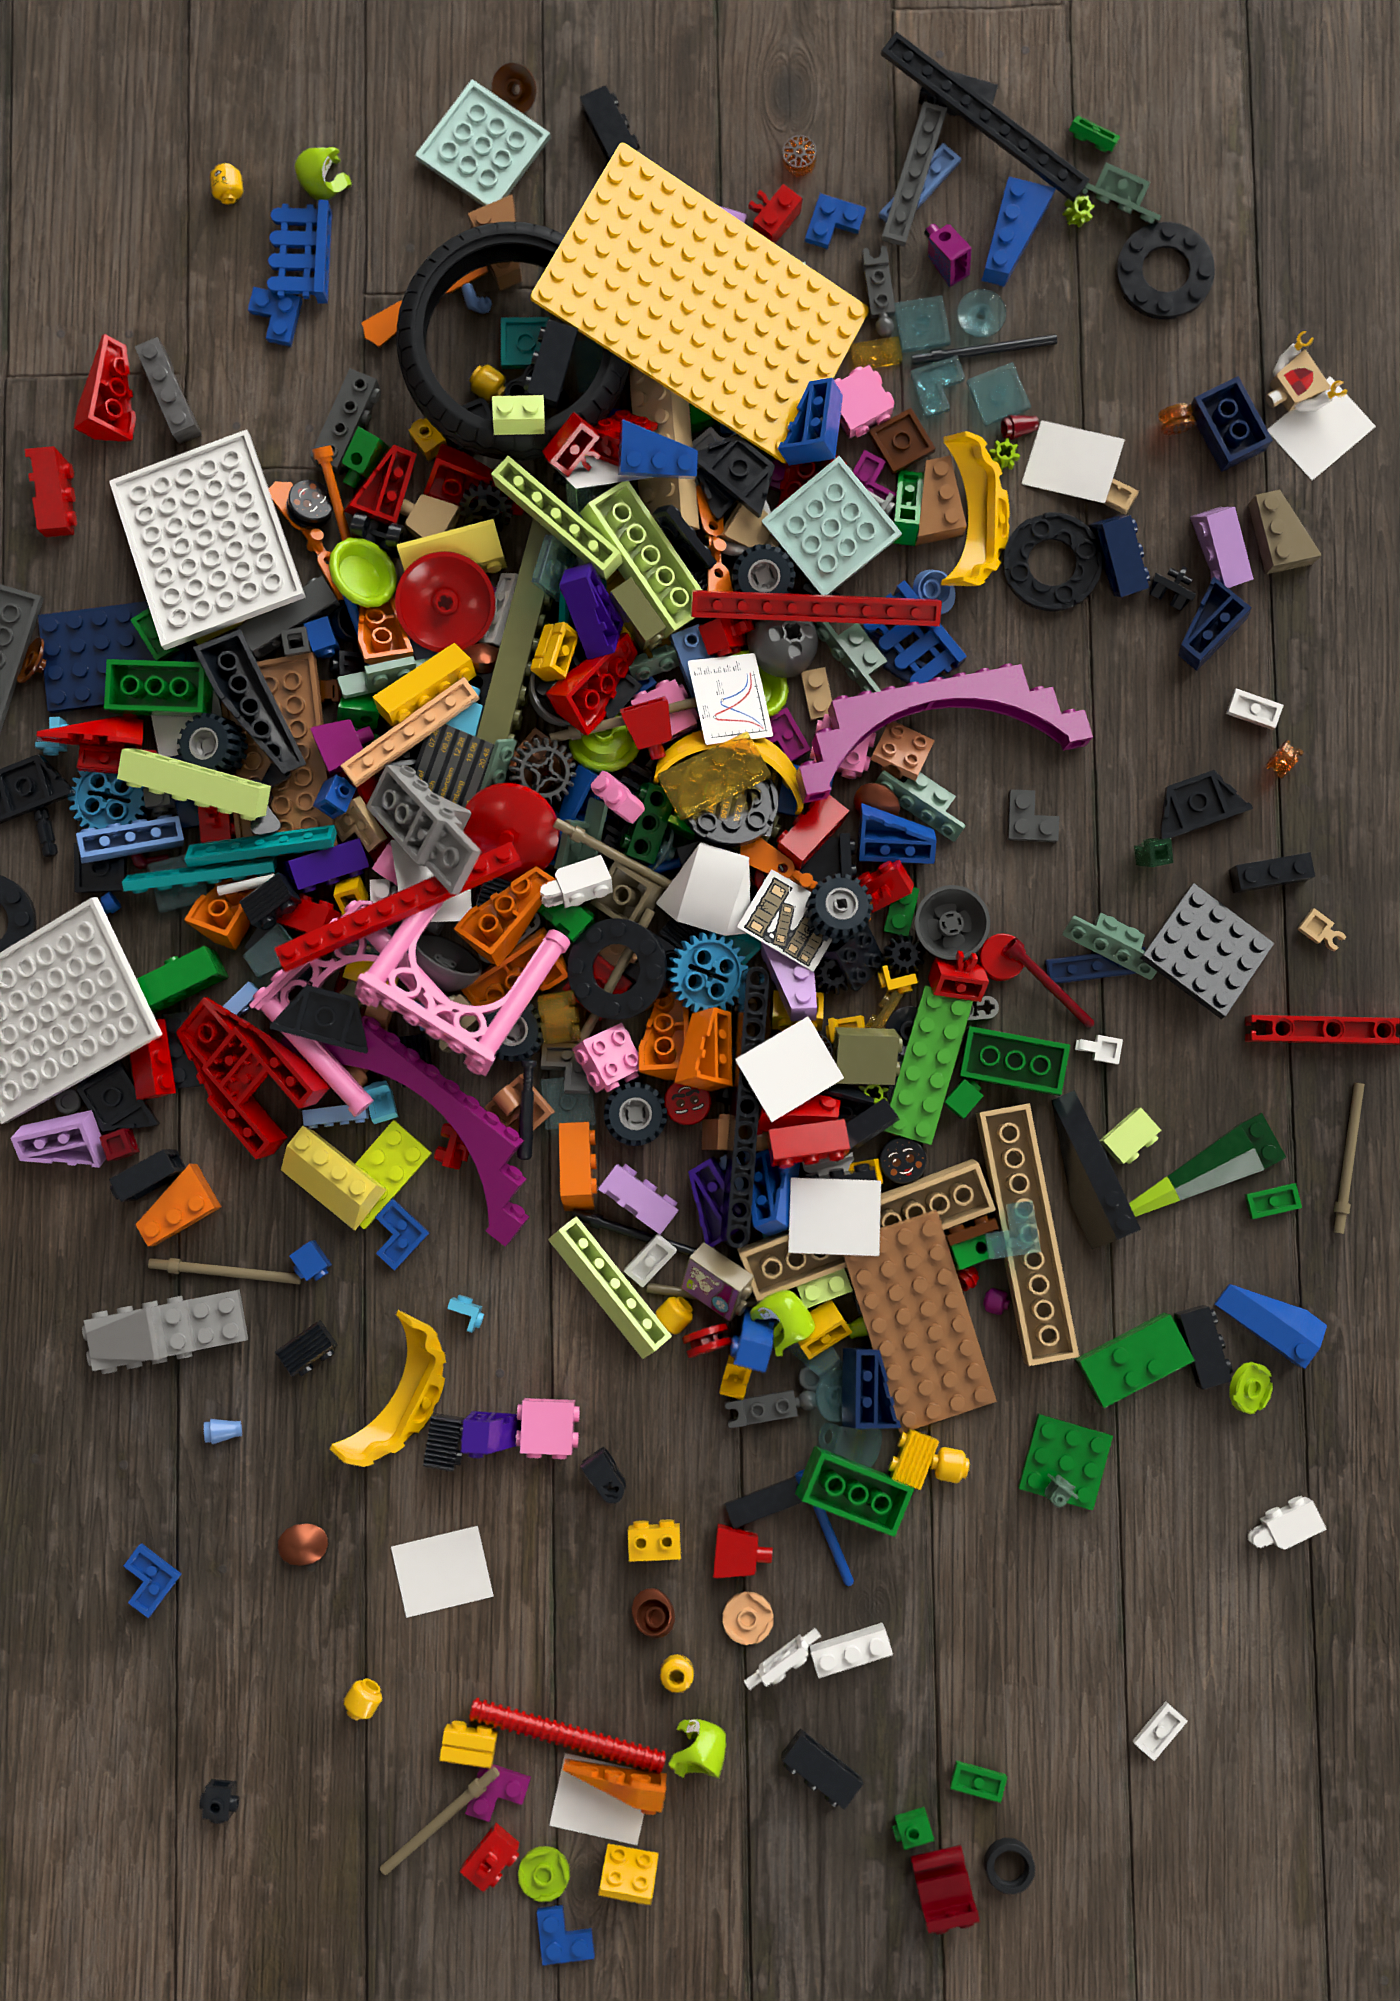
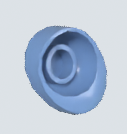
(928, 586)

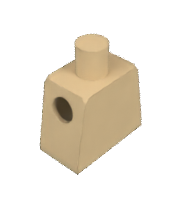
(429, 516)

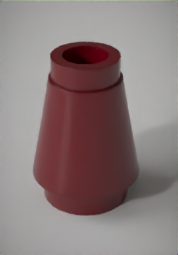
(1017, 426)

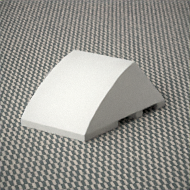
(710, 891)

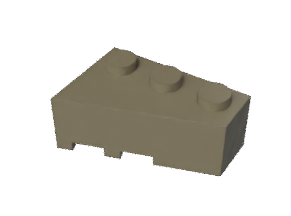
(1280, 534)

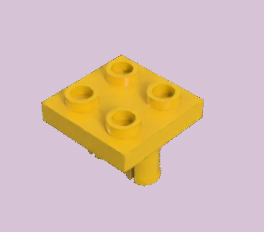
(628, 1874)

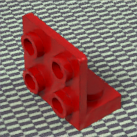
(609, 434)

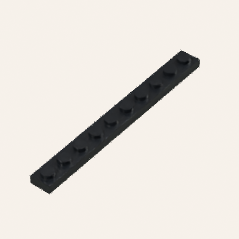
(984, 116)

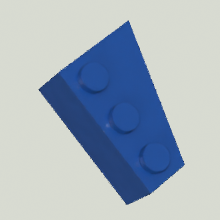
(654, 455)

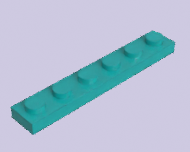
(261, 846)
(191, 875)

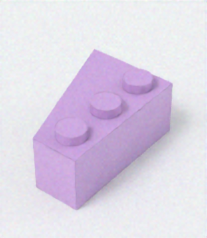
(1223, 545)
(793, 983)
(61, 1139)
(639, 1197)

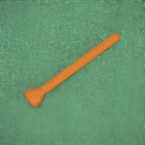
(324, 457)

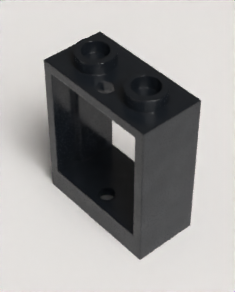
(147, 1175)

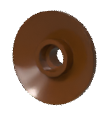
(505, 82)
(33, 661)

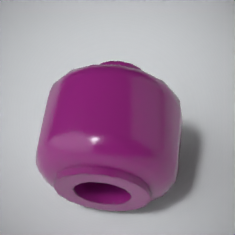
(996, 1301)

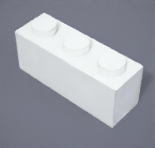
(851, 1650)

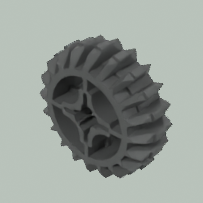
(552, 750)

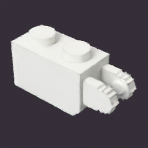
(578, 883)
(1288, 1525)

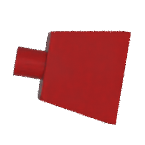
(649, 725)
(738, 1552)

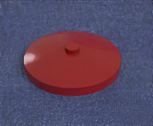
(445, 601)
(517, 816)

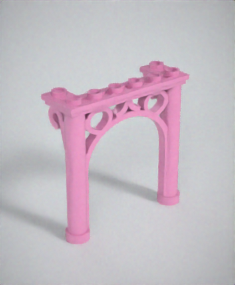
(275, 999)
(480, 1054)

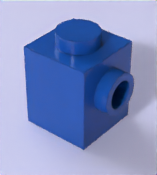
(322, 637)
(334, 796)
(310, 1261)

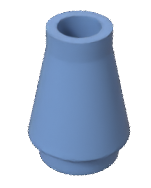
(221, 1430)

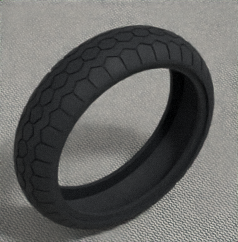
(441, 270)

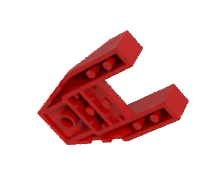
(234, 1062)

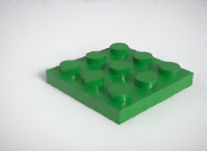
(1065, 1450)

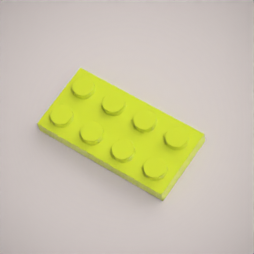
(391, 1163)

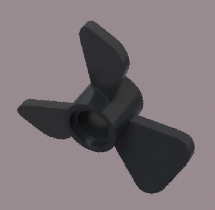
(269, 823)

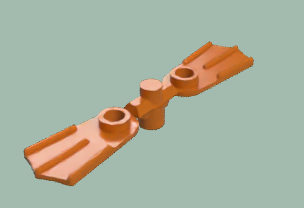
(383, 325)
(279, 493)
(716, 547)
(766, 857)

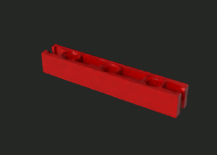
(1313, 1029)

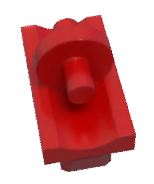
(455, 1151)

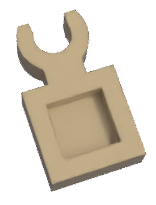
(1318, 928)

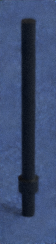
(938, 355)
(597, 1221)

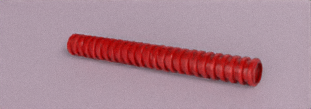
(567, 1735)

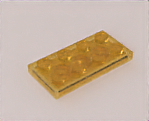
(714, 775)

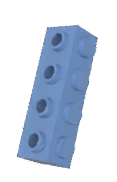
(689, 647)
(129, 839)

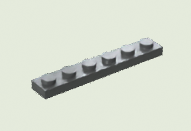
(914, 174)

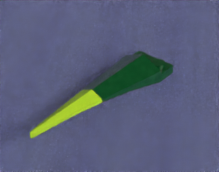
(1237, 1154)

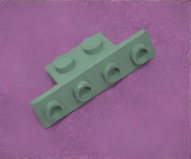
(1124, 189)
(855, 652)
(376, 676)
(499, 762)
(925, 801)
(593, 824)
(1112, 941)

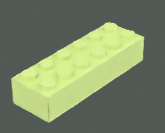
(645, 553)

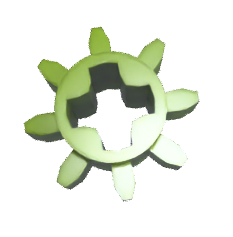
(1078, 211)
(1004, 448)
(880, 1091)

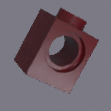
(119, 1144)

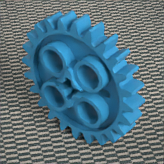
(106, 812)
(715, 951)

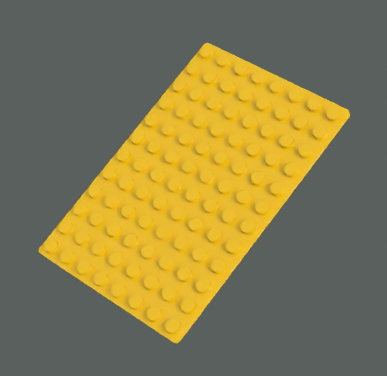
(698, 300)

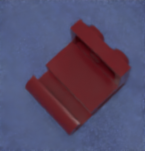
(944, 1890)

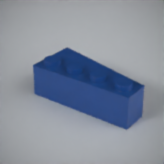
(1016, 222)
(753, 1343)

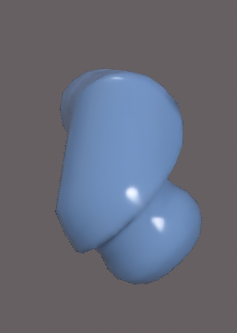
(473, 302)

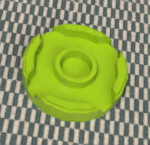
(1251, 1387)
(543, 1873)

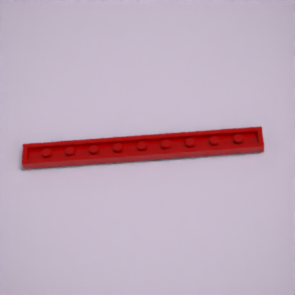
(815, 608)
(391, 910)

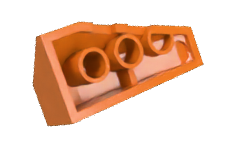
(381, 634)
(221, 916)
(501, 921)
(497, 981)
(664, 1038)
(632, 1786)

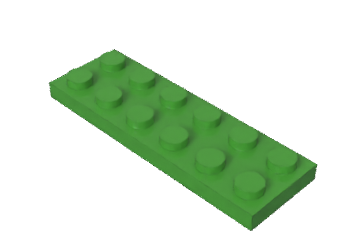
(928, 1065)

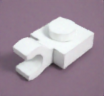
(1104, 1048)

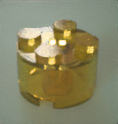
(559, 1017)

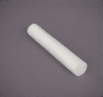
(242, 885)

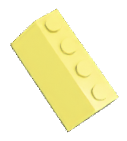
(474, 541)
(330, 1177)

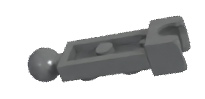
(879, 290)
(769, 1407)

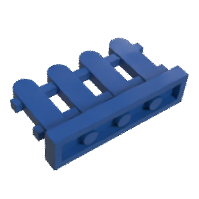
(305, 240)
(934, 636)

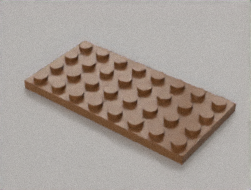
(297, 694)
(920, 1323)

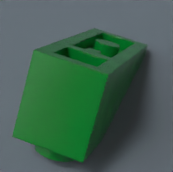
(908, 506)

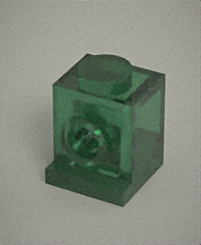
(1154, 852)

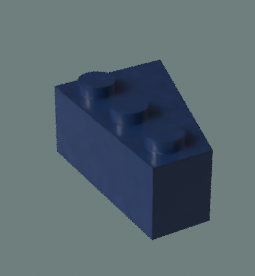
(1122, 554)
(1213, 624)
(865, 1391)

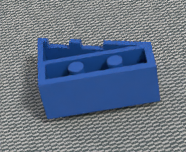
(816, 426)
(892, 838)
(771, 1195)

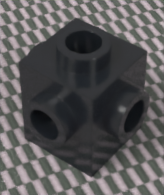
(219, 1800)

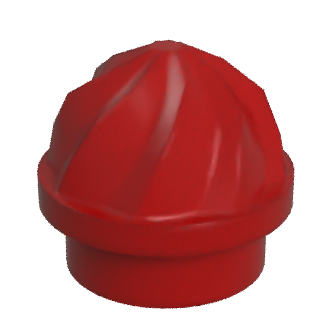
(968, 1277)

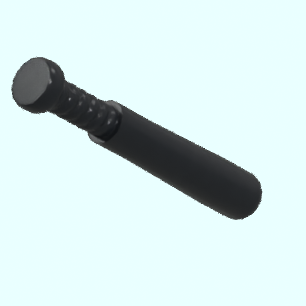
(525, 1128)

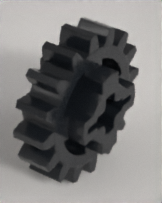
(489, 503)

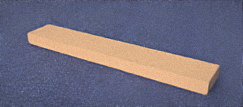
(410, 732)

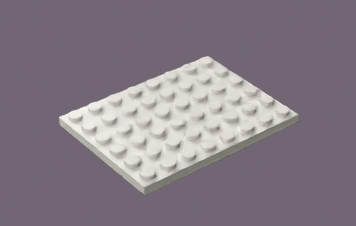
(206, 540)
(66, 1008)

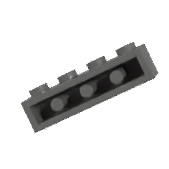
(348, 412)
(264, 630)

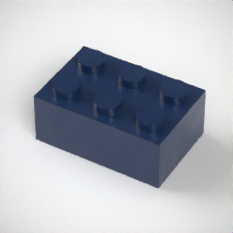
(1230, 424)

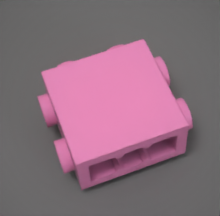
(863, 401)
(682, 721)
(857, 760)
(608, 1058)
(547, 1427)

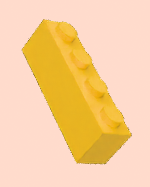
(423, 684)

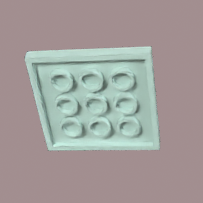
(482, 145)
(831, 527)

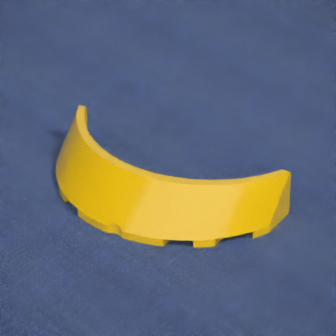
(986, 510)
(770, 753)
(410, 1404)

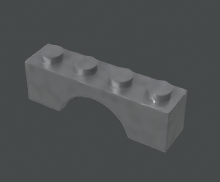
(167, 390)

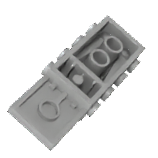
(425, 825)
(163, 1330)

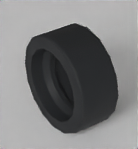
(1023, 1881)

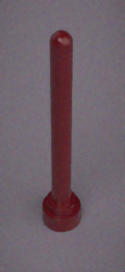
(1016, 951)

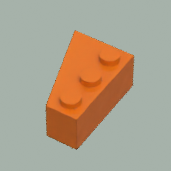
(707, 1051)
(577, 1166)
(178, 1207)

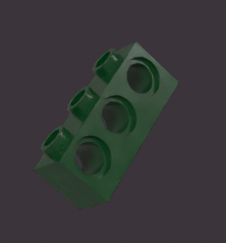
(650, 837)

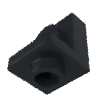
(346, 663)

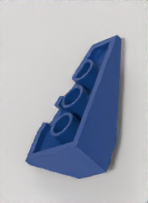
(575, 803)
(1282, 1326)

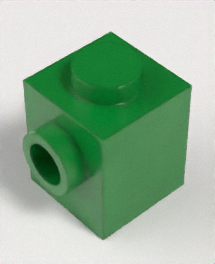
(963, 1098)
(913, 1828)

